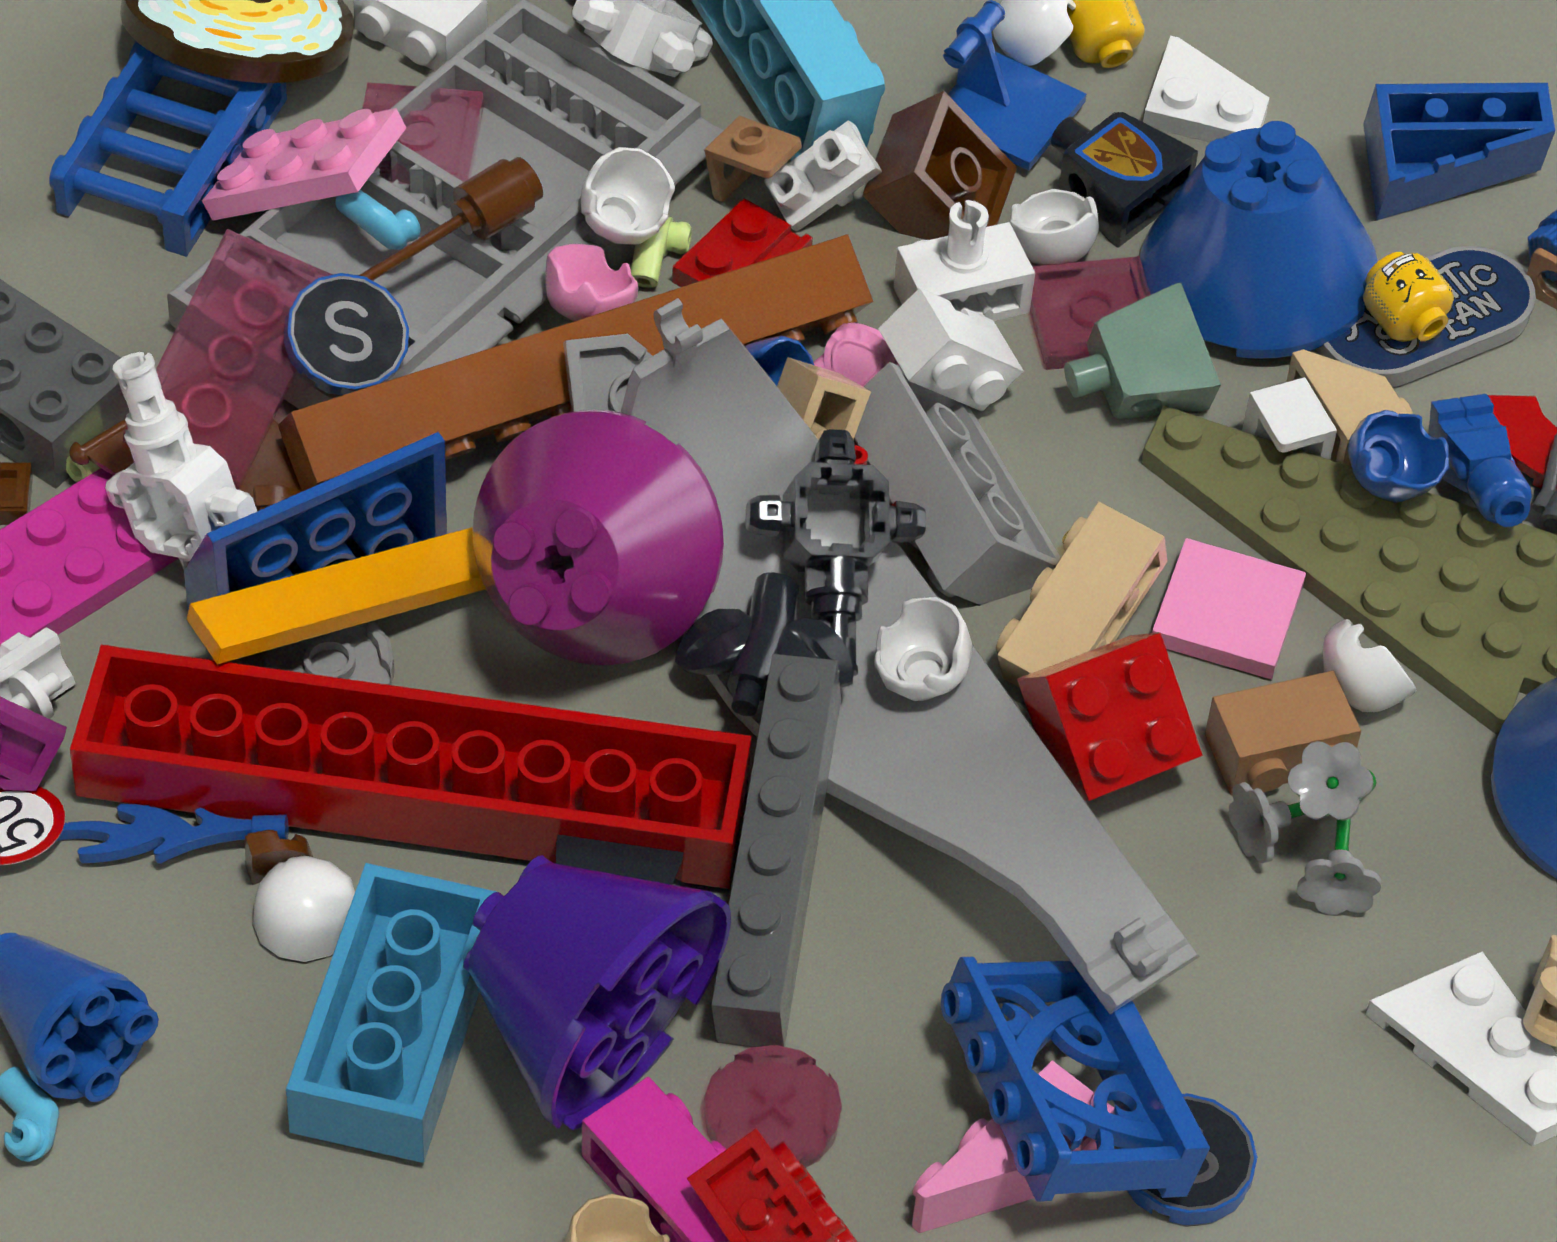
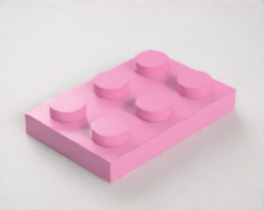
(304, 163)

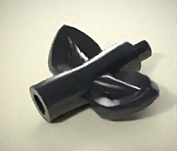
(745, 643)

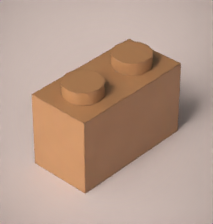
(1265, 728)

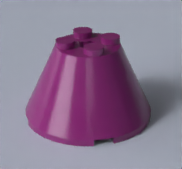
(597, 537)

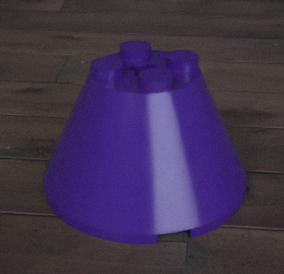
(590, 976)

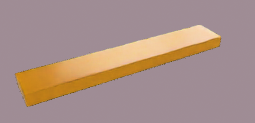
(336, 596)

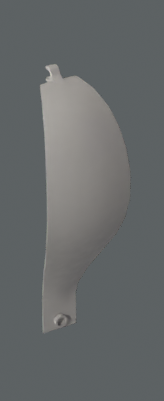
(941, 769)

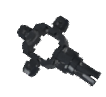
(836, 573)

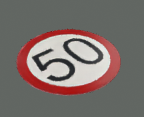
(28, 823)

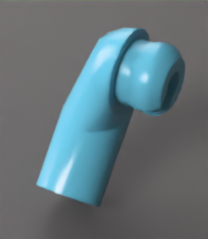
(378, 221)

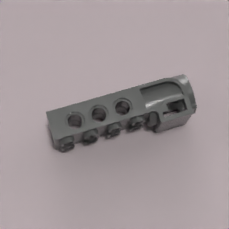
(52, 387)

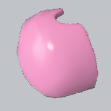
(584, 284)

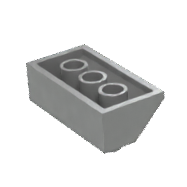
(936, 455)

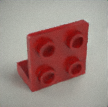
(766, 1195)

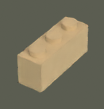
(1086, 596)

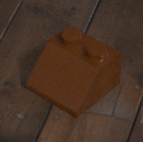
(931, 162)

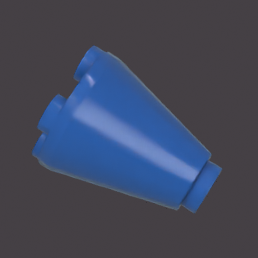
(70, 1018)

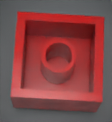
(1112, 714)

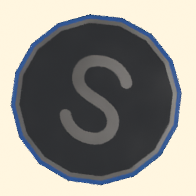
(346, 333)
(1223, 1175)

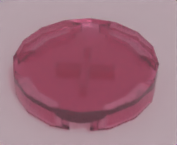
(780, 1096)

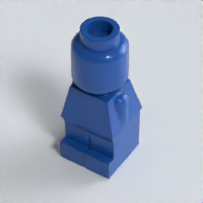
(1481, 458)

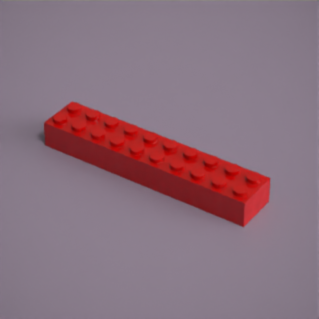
(404, 762)

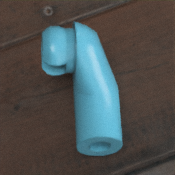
(34, 1118)

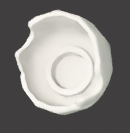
(1033, 28)
(627, 196)
(1055, 226)
(924, 649)
(1366, 675)
(302, 908)

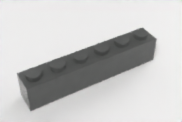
(777, 852)

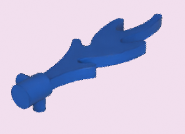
(163, 832)

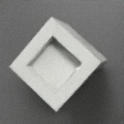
(1290, 418)

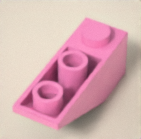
(984, 1170)

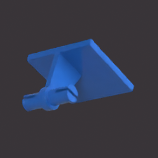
(1003, 96)

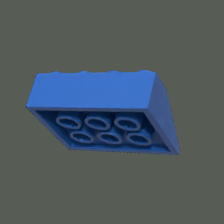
(342, 519)

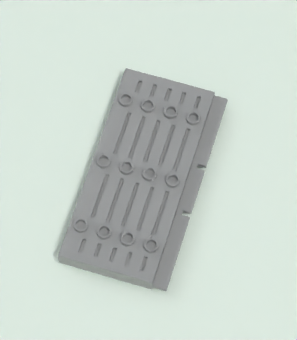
(545, 100)

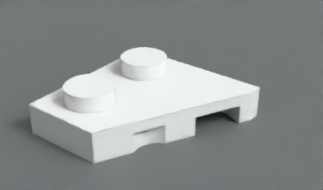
(1201, 97)

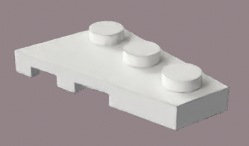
(1477, 1033)

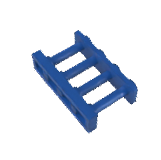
(104, 134)

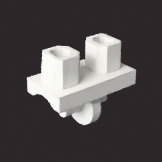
(822, 176)
(33, 671)

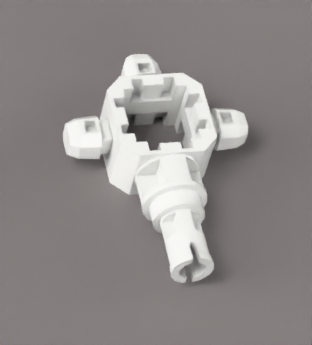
(645, 32)
(174, 486)

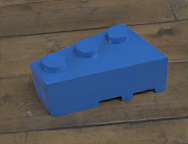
(1452, 139)

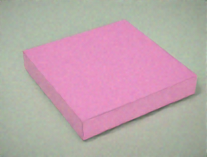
(1229, 608)

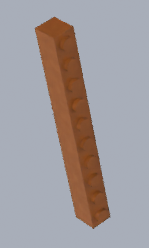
(528, 380)

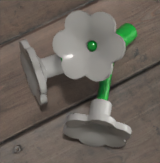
(1328, 784)

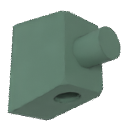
(1147, 359)

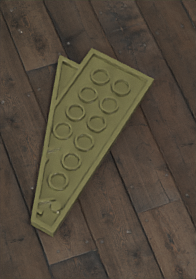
(1422, 575)

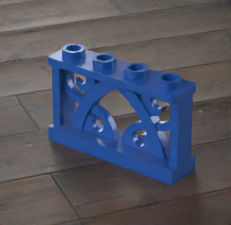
(1149, 1116)

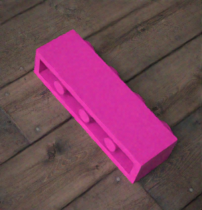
(645, 1151)

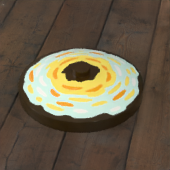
(244, 37)

